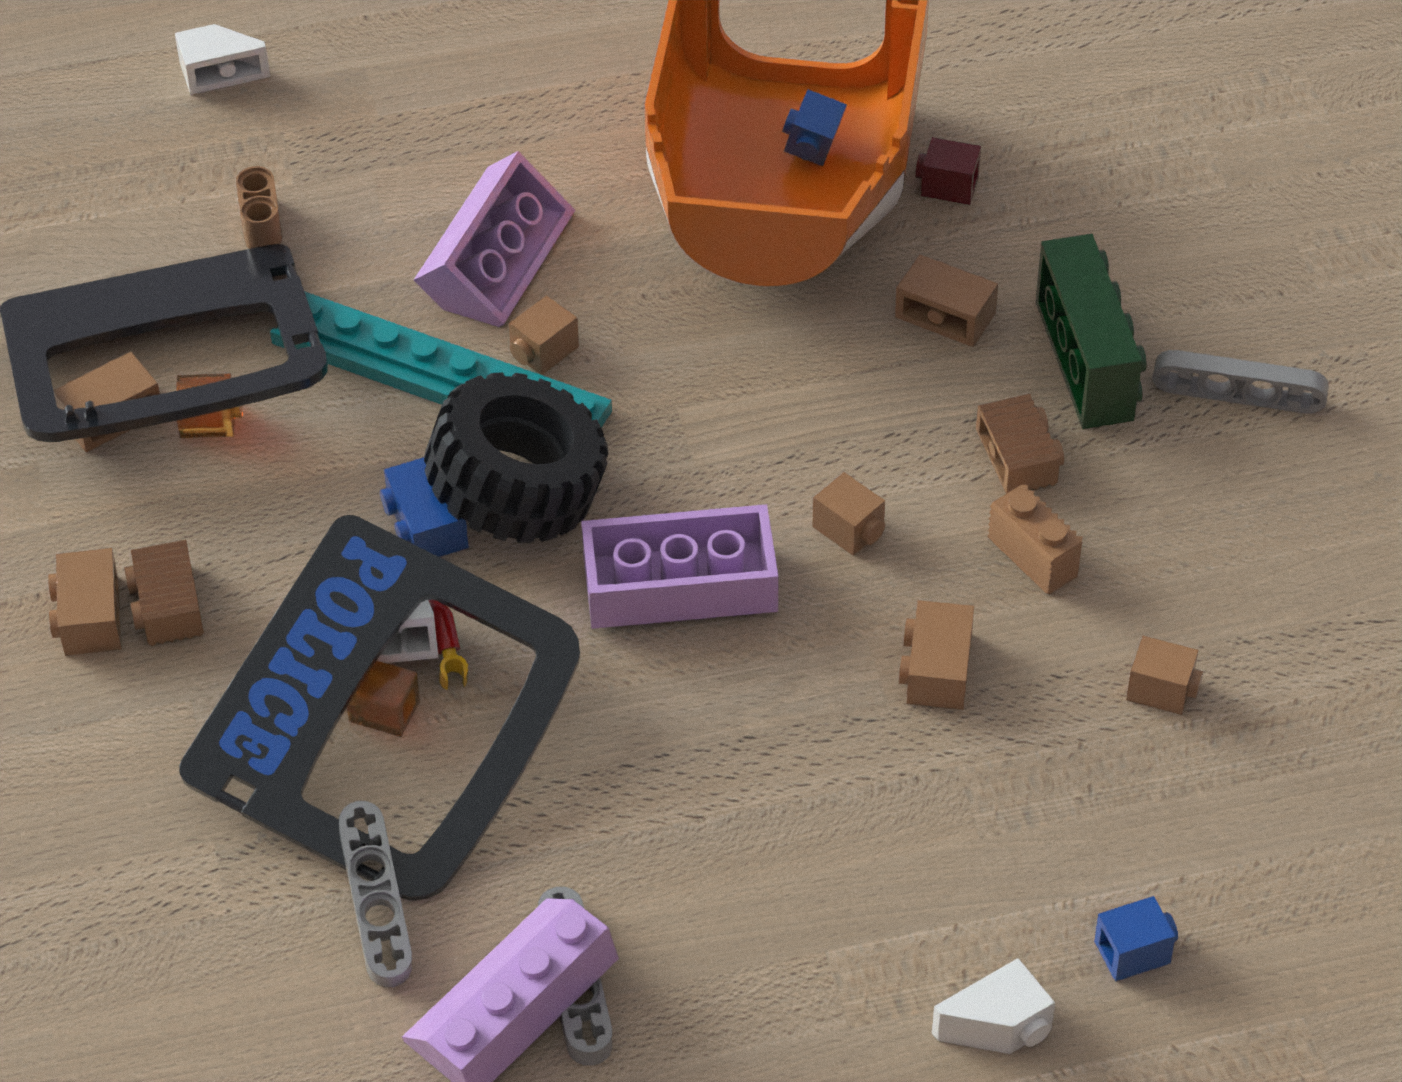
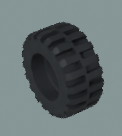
(508, 494)

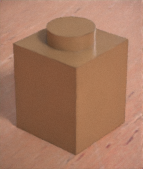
(543, 335)
(849, 514)
(1164, 675)

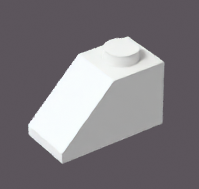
(220, 58)
(996, 1012)

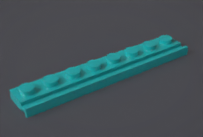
(411, 358)

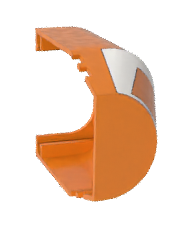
(721, 144)

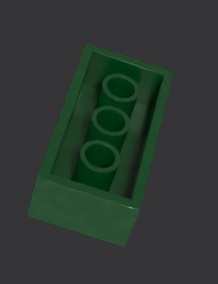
(1089, 331)

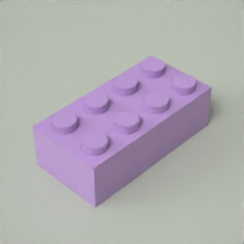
(680, 566)

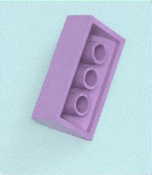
(495, 242)
(514, 993)

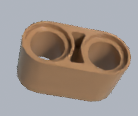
(258, 207)

